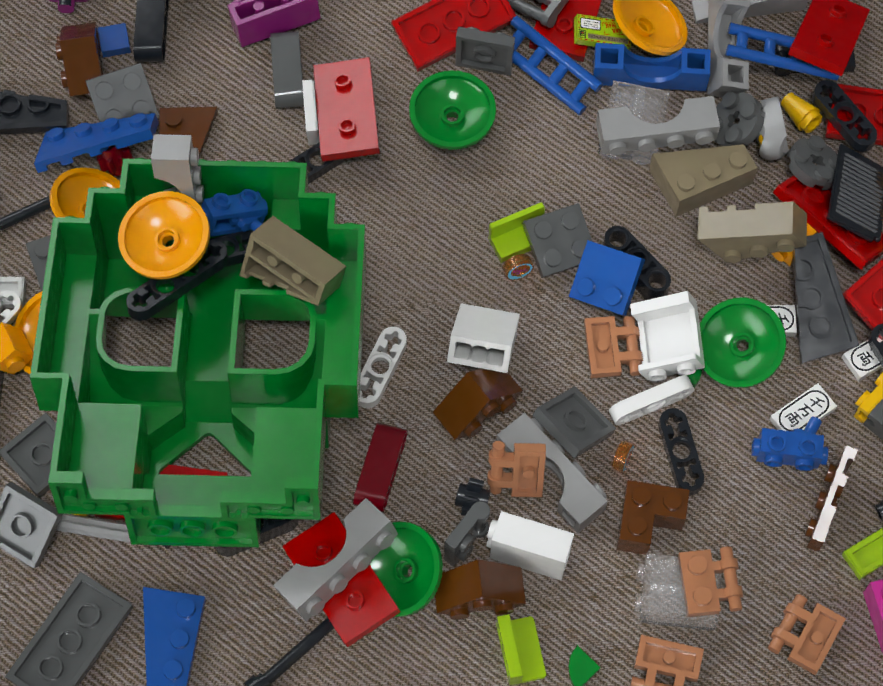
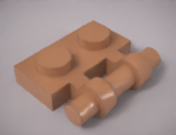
(603, 347)
(526, 465)
(700, 585)
(815, 639)
(667, 659)

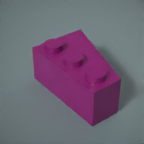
(258, 18)

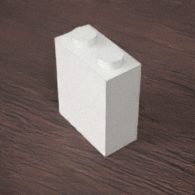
(483, 338)
(529, 545)

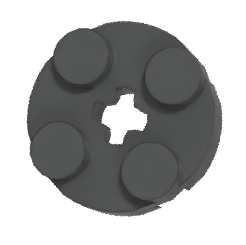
(747, 110)
(811, 150)

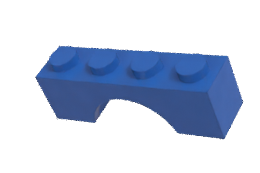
(680, 71)

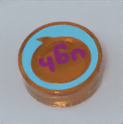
(518, 267)
(623, 456)

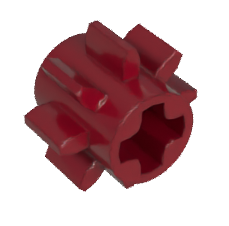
(113, 159)

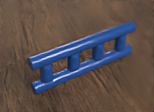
(768, 56)
(565, 64)

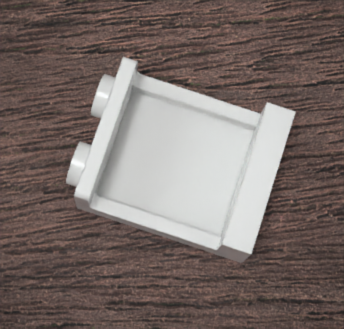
(669, 336)

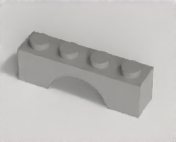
(725, 71)
(623, 132)
(177, 163)
(580, 499)
(311, 587)

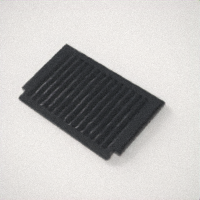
(857, 195)

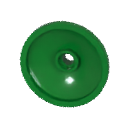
(456, 96)
(736, 322)
(414, 549)

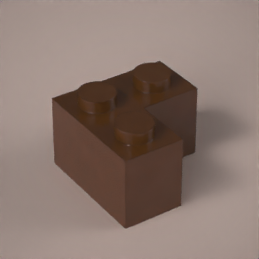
(80, 53)
(474, 399)
(646, 507)
(480, 587)

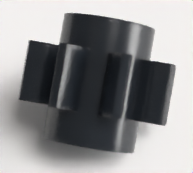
(471, 493)

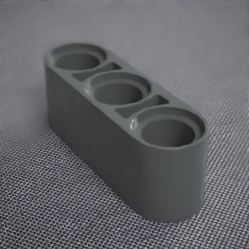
(287, 69)

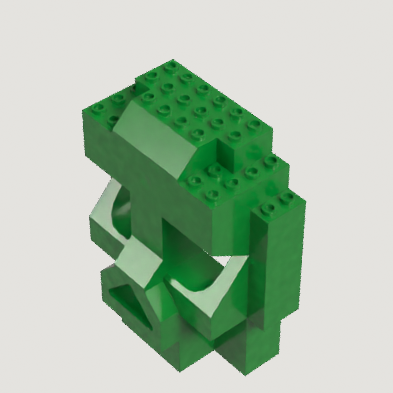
(131, 422)

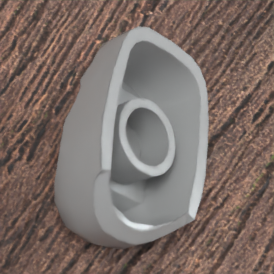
(773, 132)

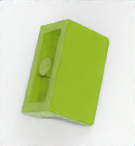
(508, 233)
(520, 649)

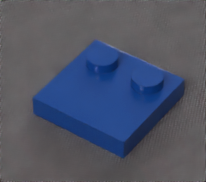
(606, 278)

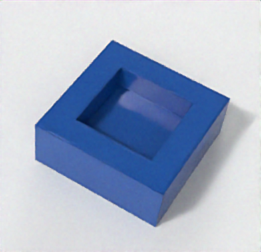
(114, 40)

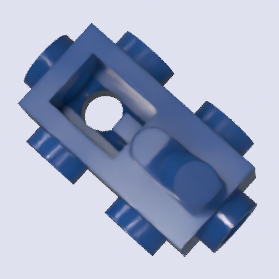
(235, 212)
(791, 448)

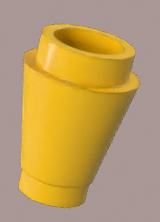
(802, 113)

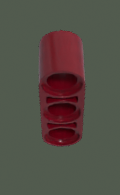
(380, 465)

